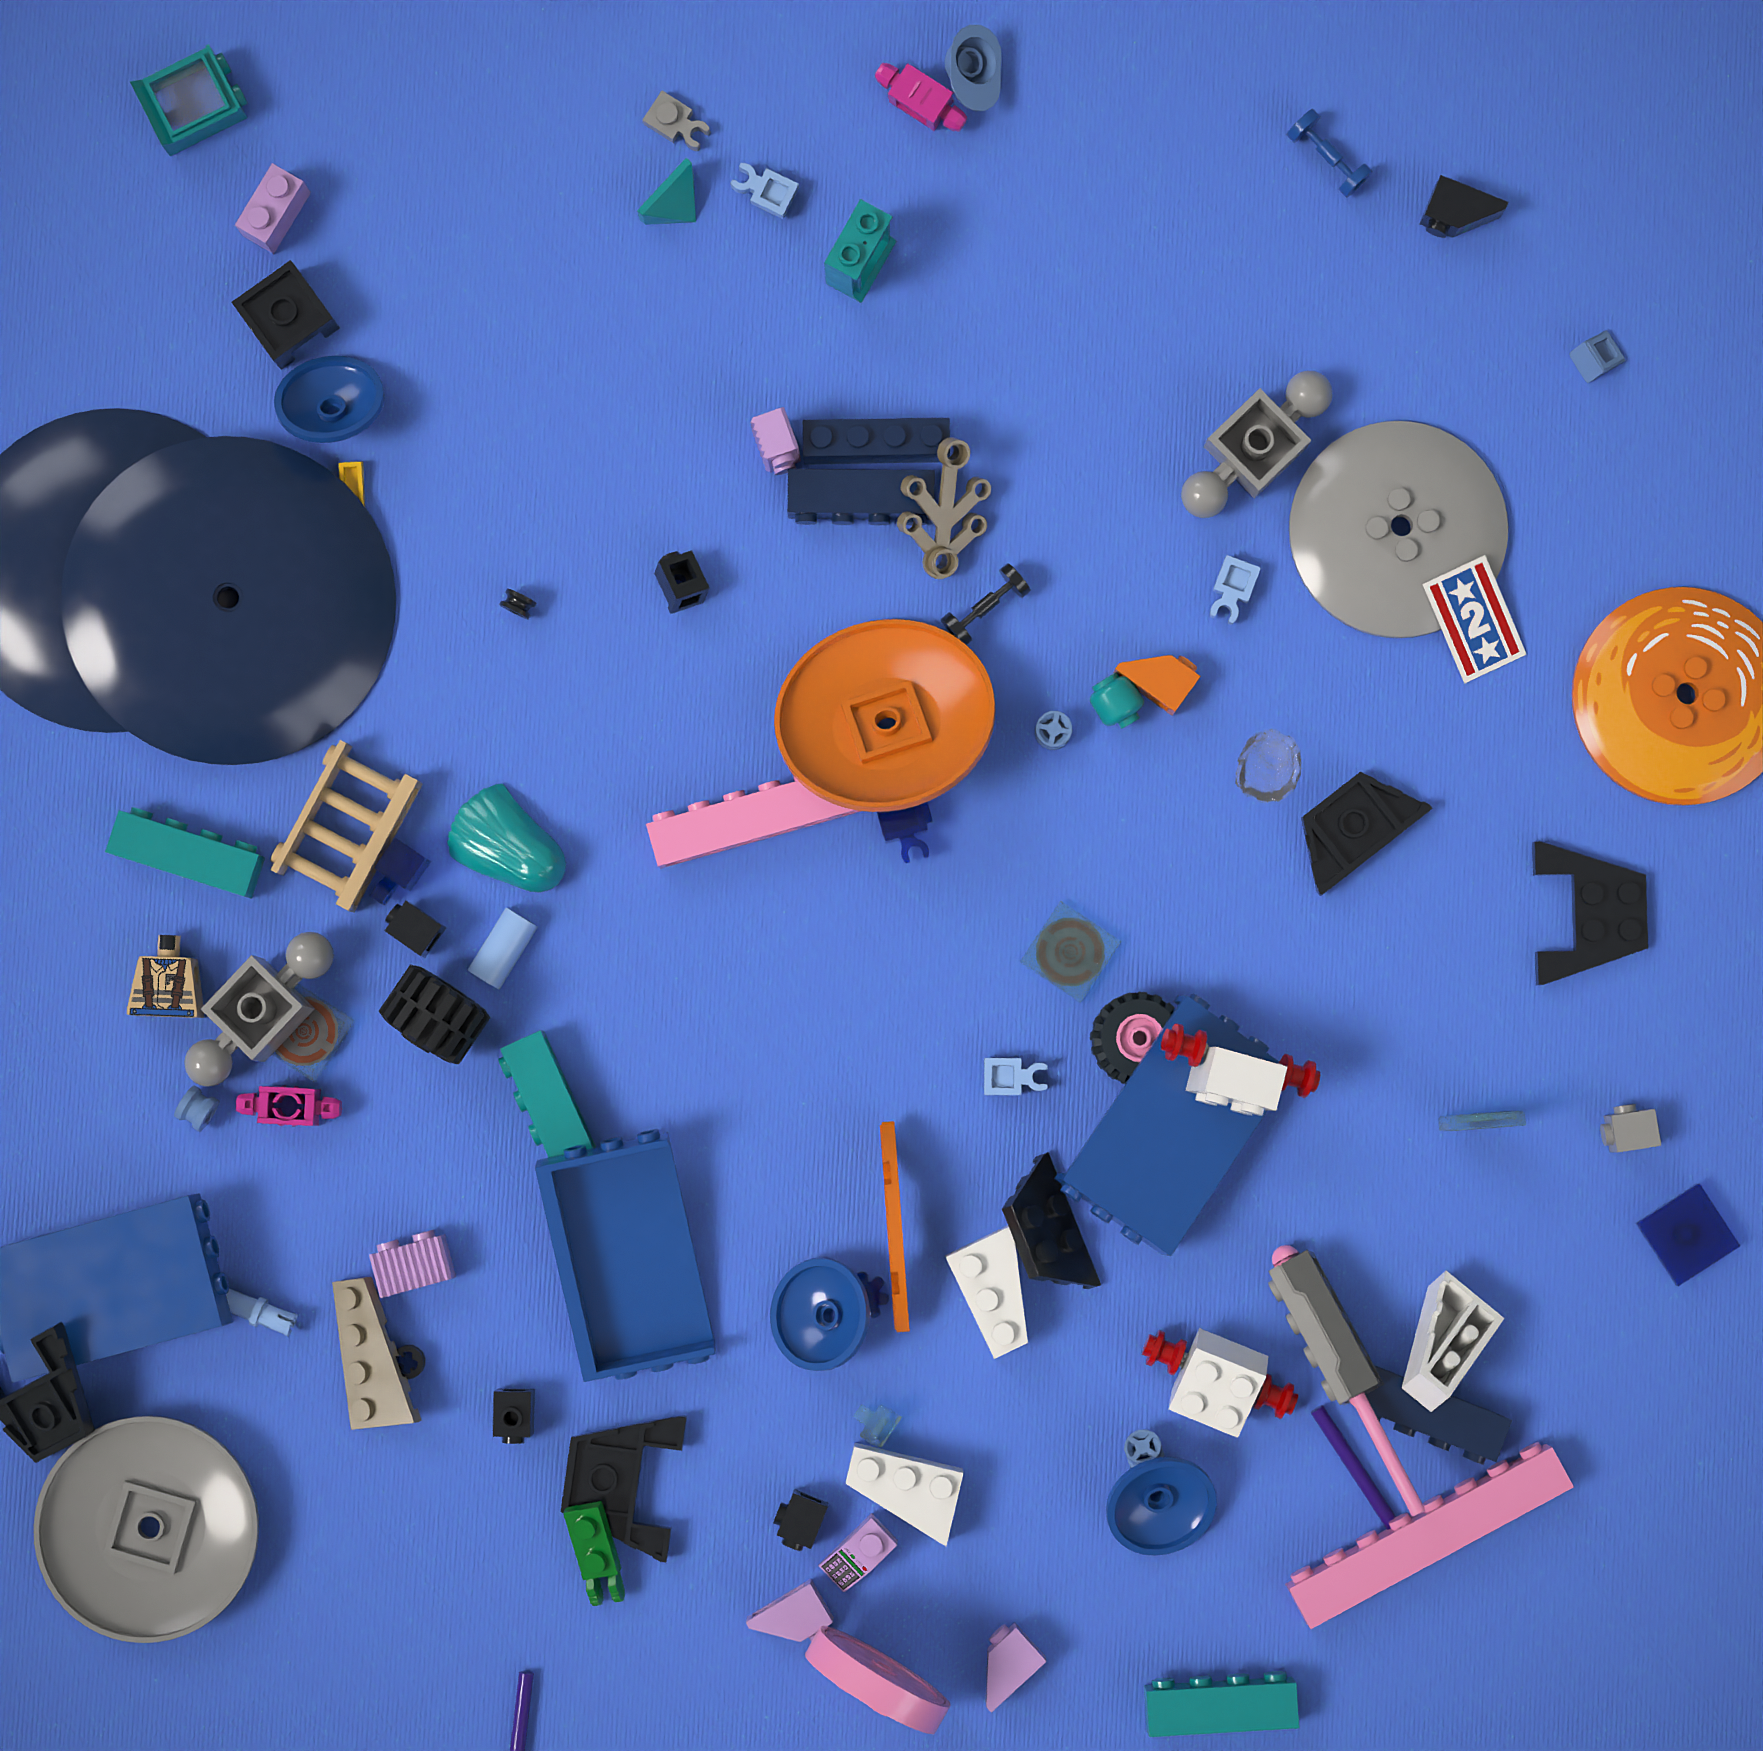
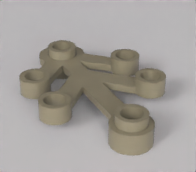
(945, 513)

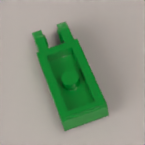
(595, 1550)

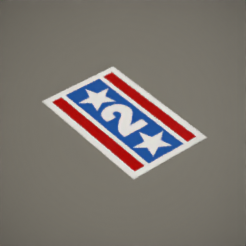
(1474, 619)

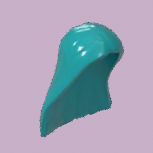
(505, 842)

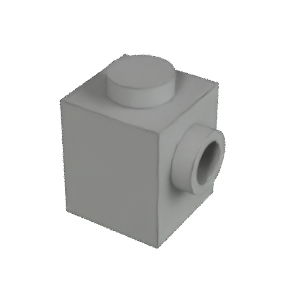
(1630, 1129)

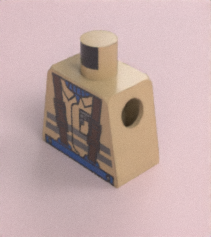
(166, 983)

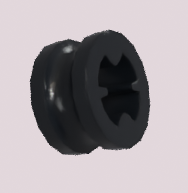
(517, 604)
(417, 1355)

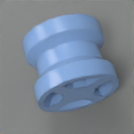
(1060, 725)
(196, 1108)
(1141, 1444)

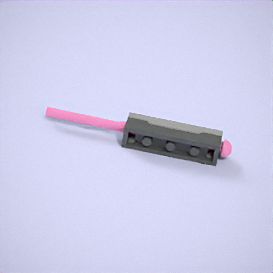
(1335, 1349)

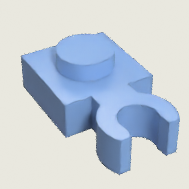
(770, 192)
(1234, 583)
(1005, 1076)

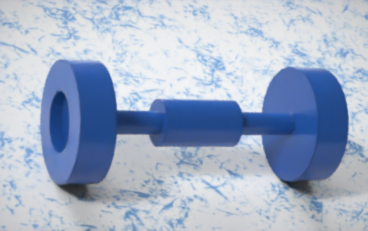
(1329, 153)

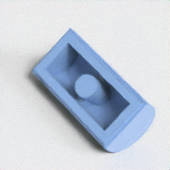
(502, 948)

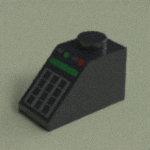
(1459, 208)

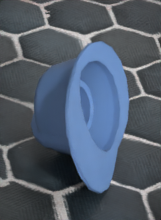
(975, 67)

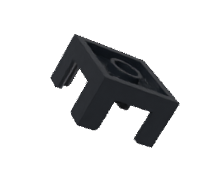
(284, 313)

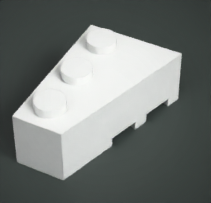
(992, 1289)
(1447, 1340)
(908, 1486)

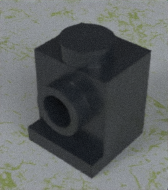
(686, 569)

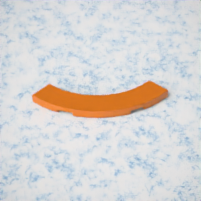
(894, 1226)

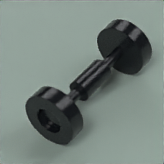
(987, 603)

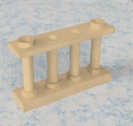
(382, 824)

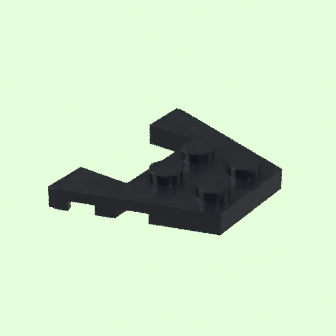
(1606, 912)
(52, 1408)
(607, 1470)

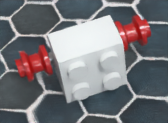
(1236, 1078)
(1218, 1380)

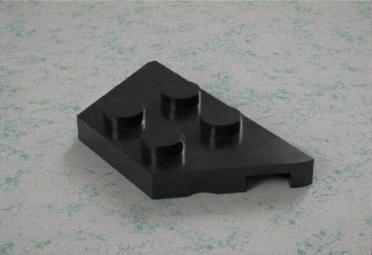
(1355, 826)
(1047, 1229)

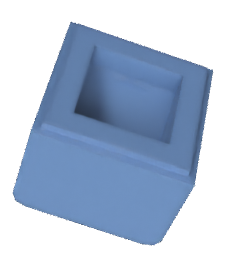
(1596, 356)

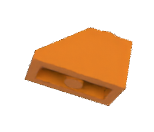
(1161, 679)

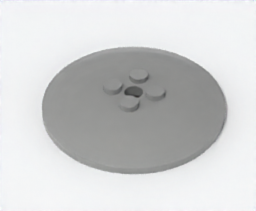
(1346, 512)
(93, 1537)

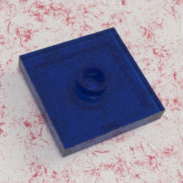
(1687, 1234)

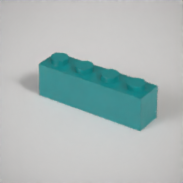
(185, 853)
(544, 1094)
(1221, 1705)

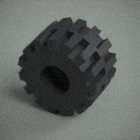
(434, 1014)

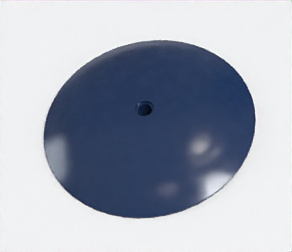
(44, 494)
(213, 677)

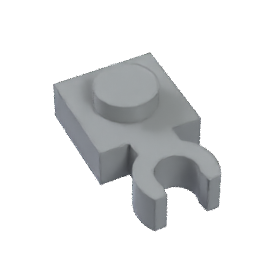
(671, 119)

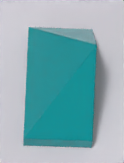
(673, 199)

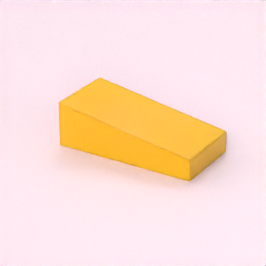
(353, 476)

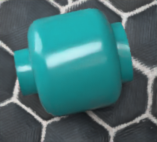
(1116, 700)

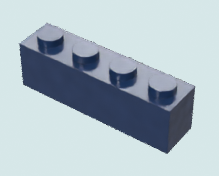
(874, 440)
(853, 495)
(1451, 1423)

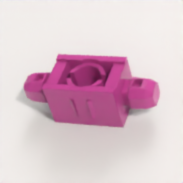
(920, 97)
(264, 1104)

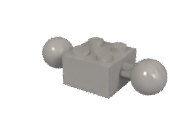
(1256, 443)
(258, 1008)

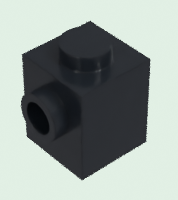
(413, 928)
(513, 1414)
(800, 1520)

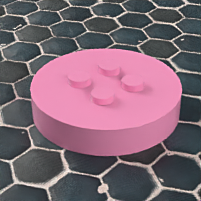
(877, 1680)

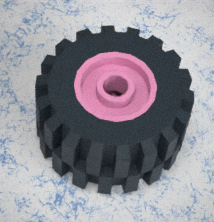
(1127, 1031)

